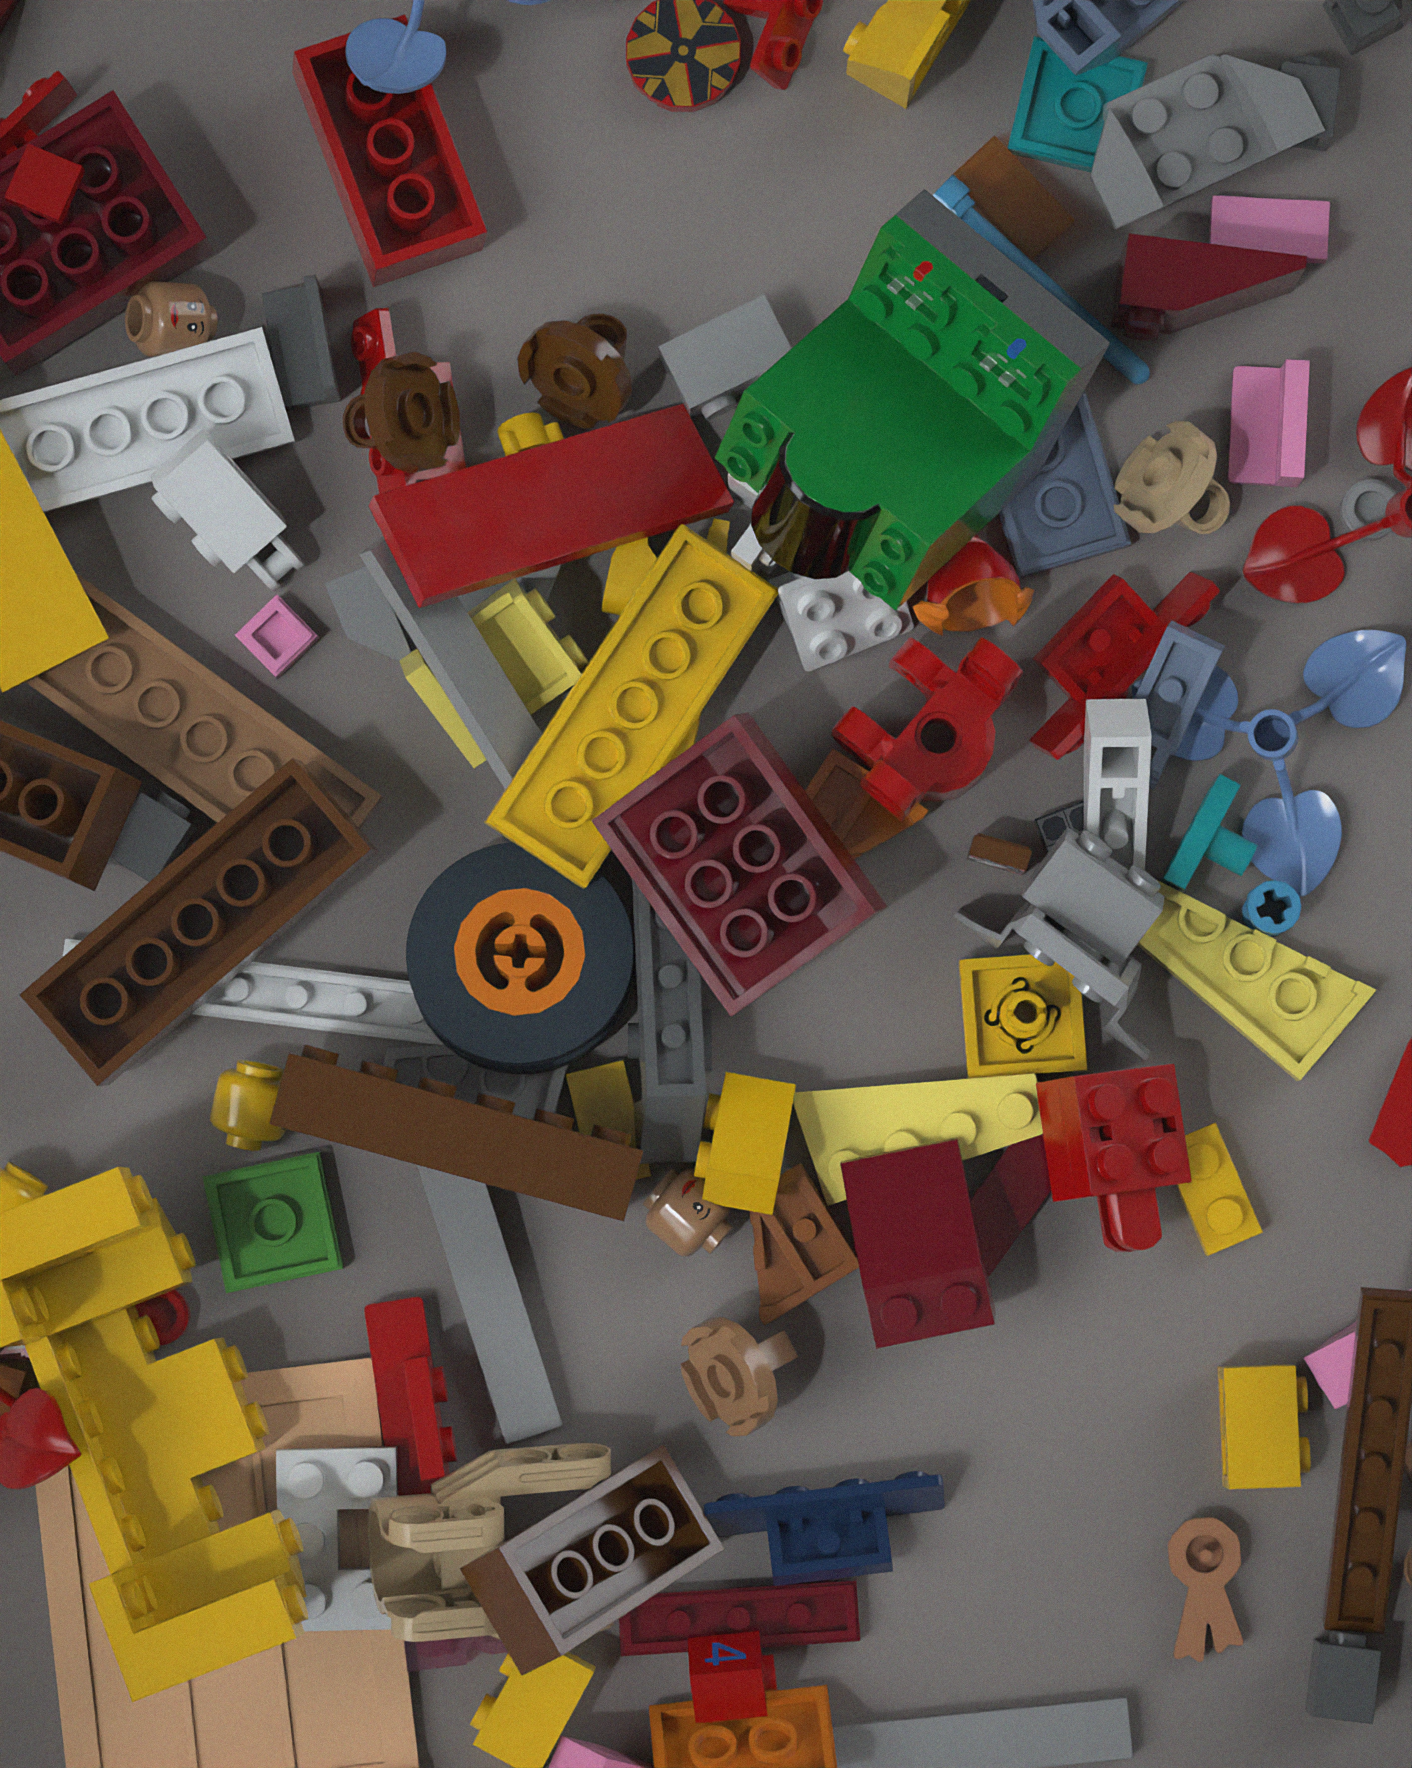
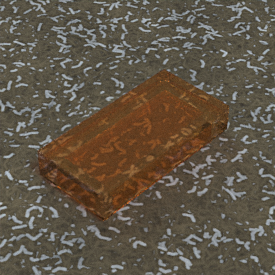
(1013, 199)

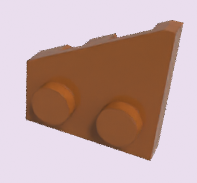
(798, 1246)

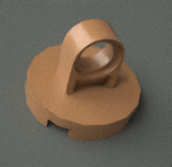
(733, 1373)

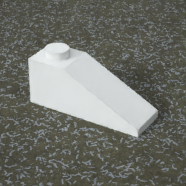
(1118, 776)

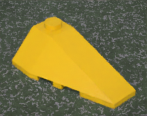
(901, 45)

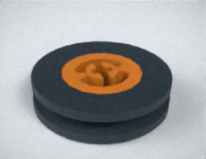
(513, 1026)

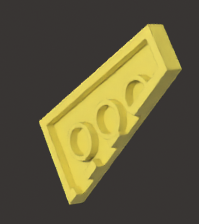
(1260, 987)
(887, 1118)

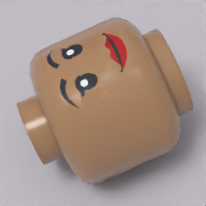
(169, 317)
(682, 1216)

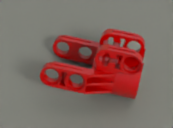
(963, 701)

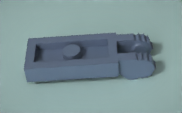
(1174, 689)

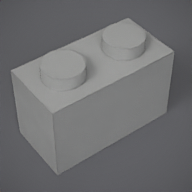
(723, 357)
(1095, 894)

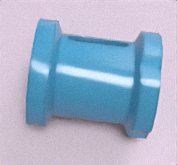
(1276, 891)

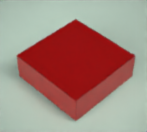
(44, 183)

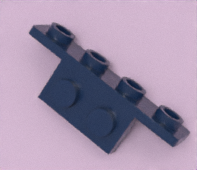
(827, 1529)

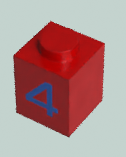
(730, 1676)

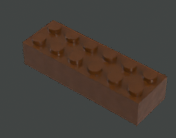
(199, 923)
(457, 1136)

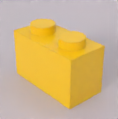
(747, 1142)
(1261, 1426)
(530, 1710)

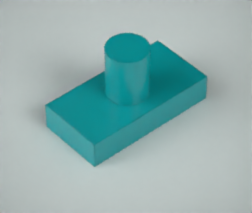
(1209, 839)

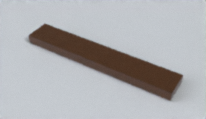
(1371, 1464)

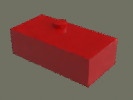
(389, 166)

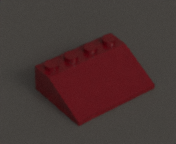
(114, 240)
(739, 863)

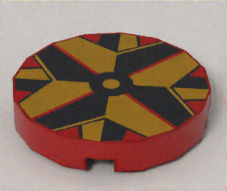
(683, 53)

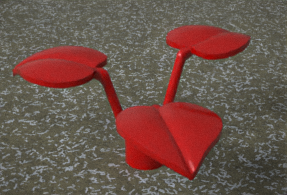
(1293, 548)
(33, 1439)

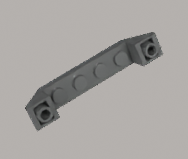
(670, 1042)

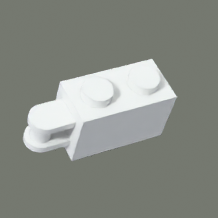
(223, 509)

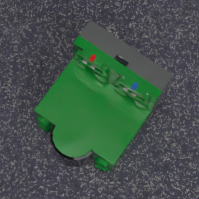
(909, 408)

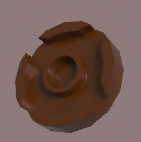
(578, 369)
(406, 414)

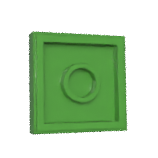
(273, 1222)

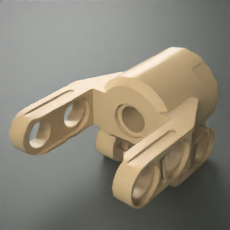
(426, 1538)

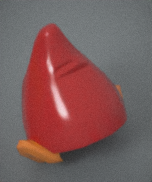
(973, 592)

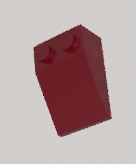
(1182, 283)
(917, 1243)

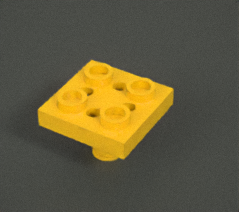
(1023, 1015)

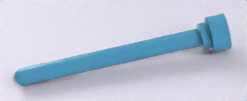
(955, 197)

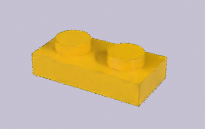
(1216, 1195)

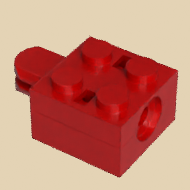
(1116, 1141)

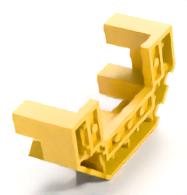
(146, 1431)

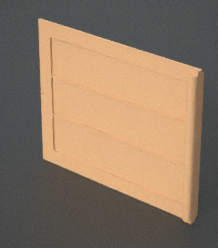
(296, 1705)

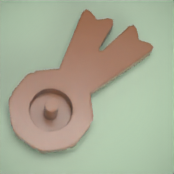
(1205, 1558)

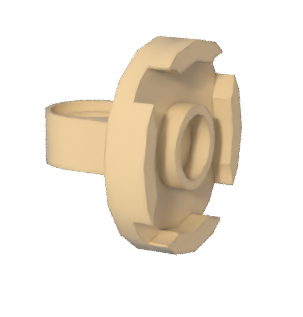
(1168, 478)

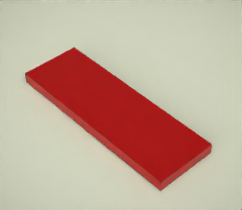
(550, 505)

